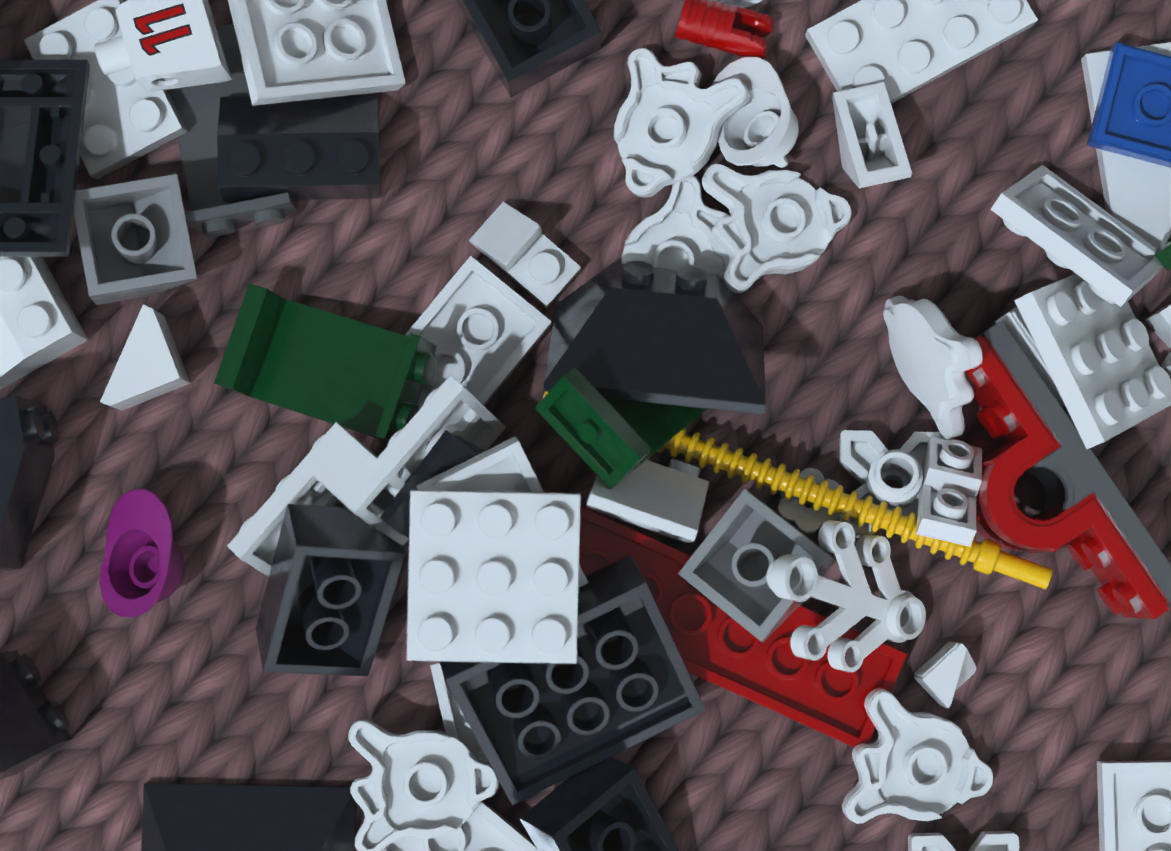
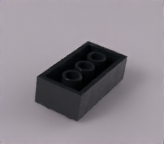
(532, 37)

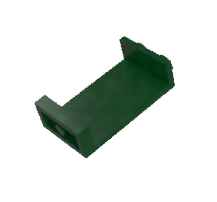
(325, 365)
(609, 432)

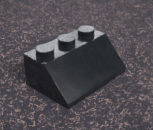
(299, 148)
(326, 593)

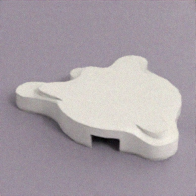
(670, 123)
(773, 222)
(679, 233)
(932, 360)
(914, 766)
(417, 786)

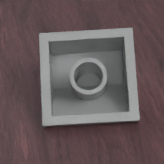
(133, 239)
(735, 560)

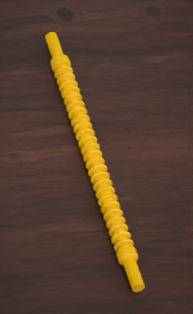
(985, 555)

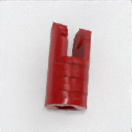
(725, 27)

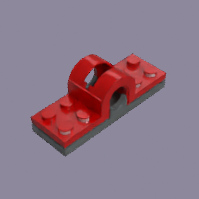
(1077, 492)

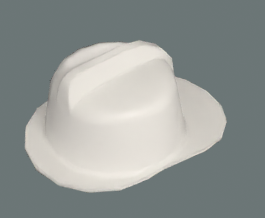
(766, 125)

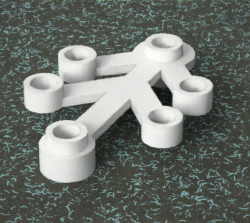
(896, 614)

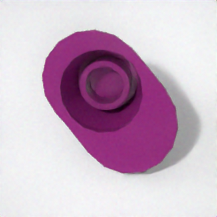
(140, 555)

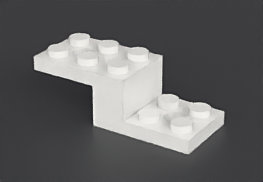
(352, 477)

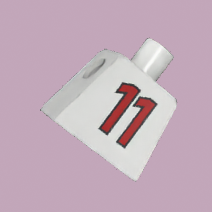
(166, 44)

